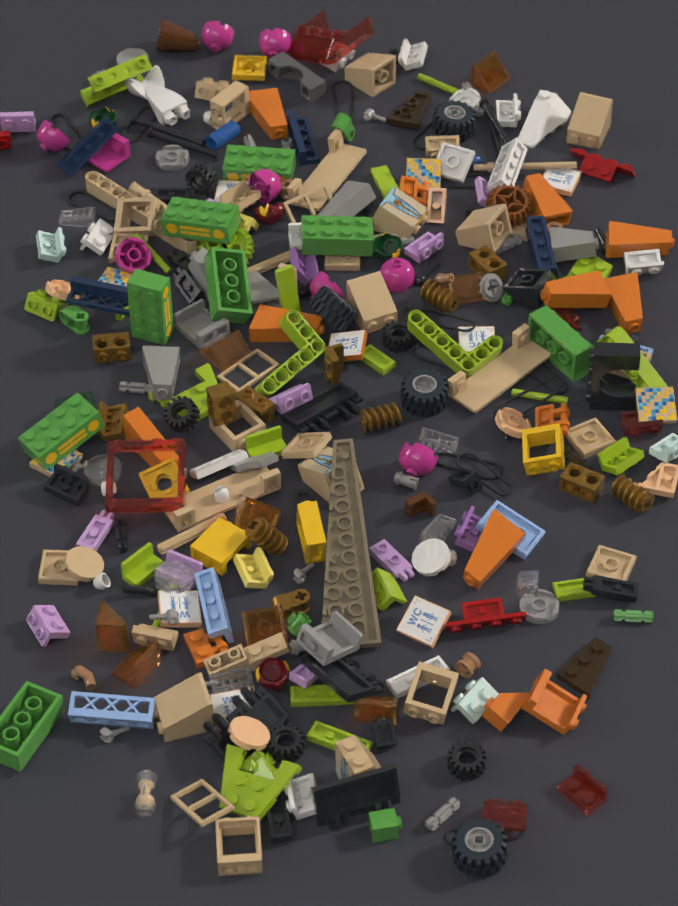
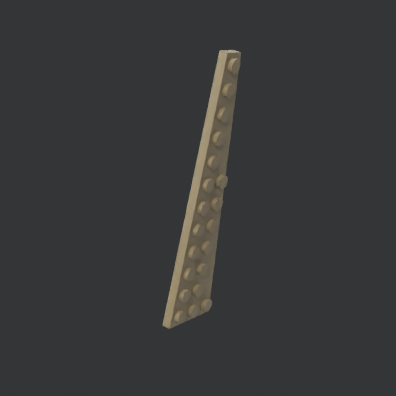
(347, 565)

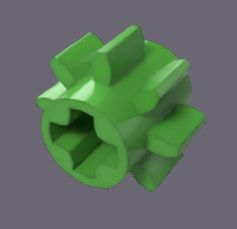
(296, 621)

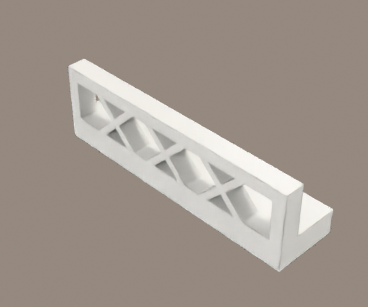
(507, 164)

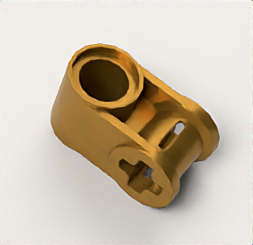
(292, 603)

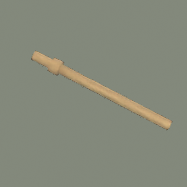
(530, 166)

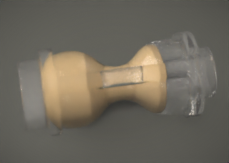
(145, 802)

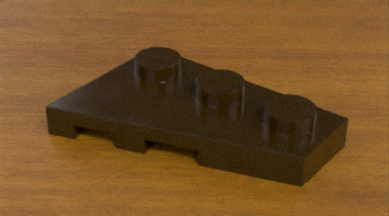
(412, 111)
(585, 667)

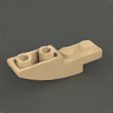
(249, 656)

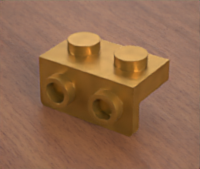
(334, 363)
(257, 403)
(113, 421)

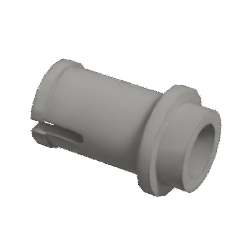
(406, 480)
(294, 648)

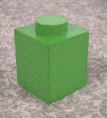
(384, 825)

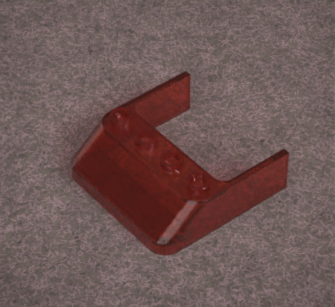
(319, 44)

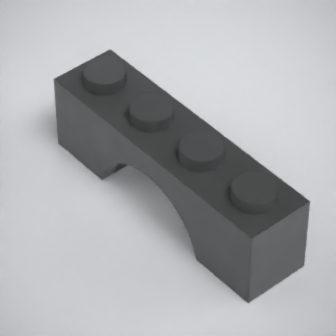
(285, 67)

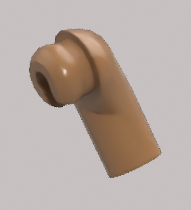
(444, 278)
(87, 675)

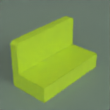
(265, 441)
(140, 566)
(386, 589)

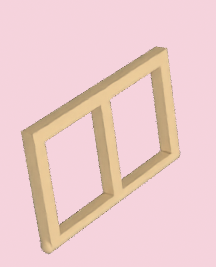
(307, 200)
(256, 377)
(189, 810)

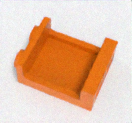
(553, 704)

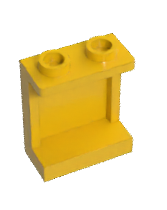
(219, 545)

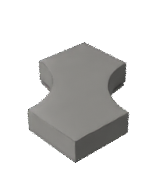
(255, 462)

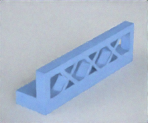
(213, 604)
(109, 717)

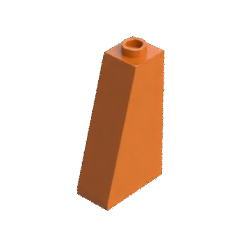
(268, 112)
(546, 200)
(630, 237)
(577, 291)
(626, 301)
(266, 325)
(140, 427)
(494, 546)

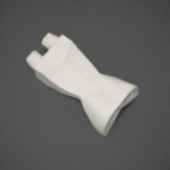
(165, 103)

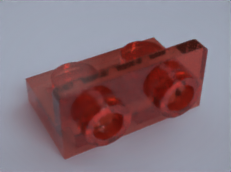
(584, 790)
(509, 815)

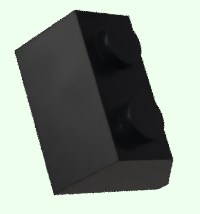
(527, 284)

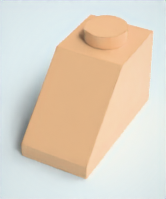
(436, 205)

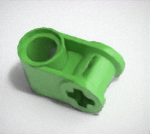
(344, 123)
(75, 319)

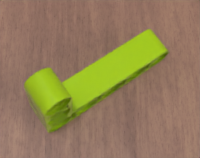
(451, 348)
(306, 351)
(646, 375)

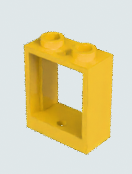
(542, 436)
(311, 532)

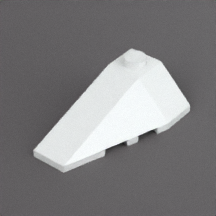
(544, 116)

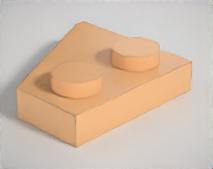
(662, 480)

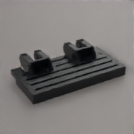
(324, 406)
(345, 677)
(265, 710)
(355, 795)

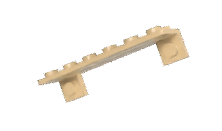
(331, 170)
(499, 373)
(201, 502)

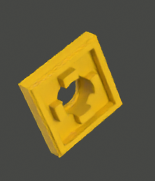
(245, 62)
(151, 477)

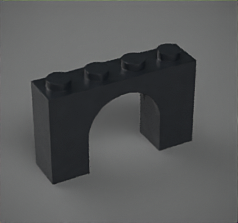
(607, 358)

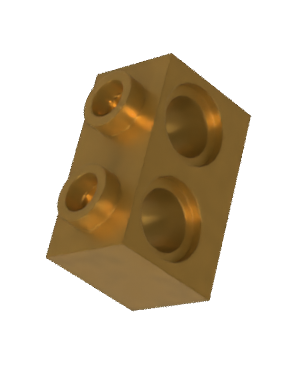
(488, 262)
(111, 347)
(221, 403)
(581, 482)

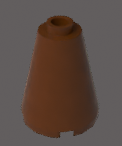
(176, 38)

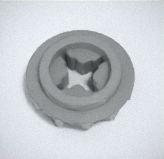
(495, 293)

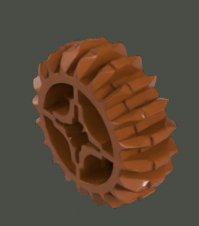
(517, 201)

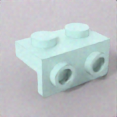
(51, 245)
(666, 448)
(474, 698)

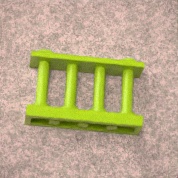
(112, 81)

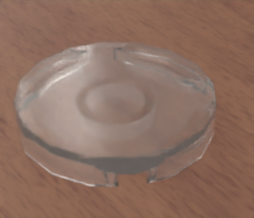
(96, 469)
(174, 577)

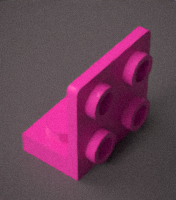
(111, 153)

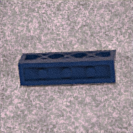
(299, 141)
(87, 146)
(540, 244)
(103, 291)

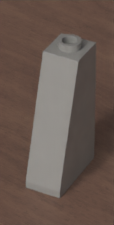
(349, 200)
(161, 370)

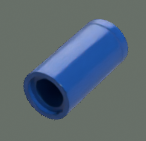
(223, 135)

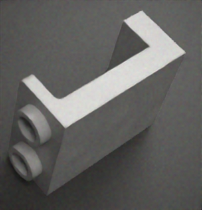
(197, 326)
(331, 639)

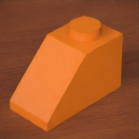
(503, 708)

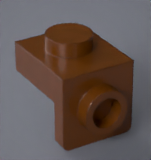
(420, 503)

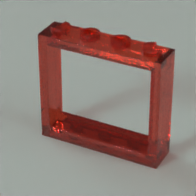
(146, 505)

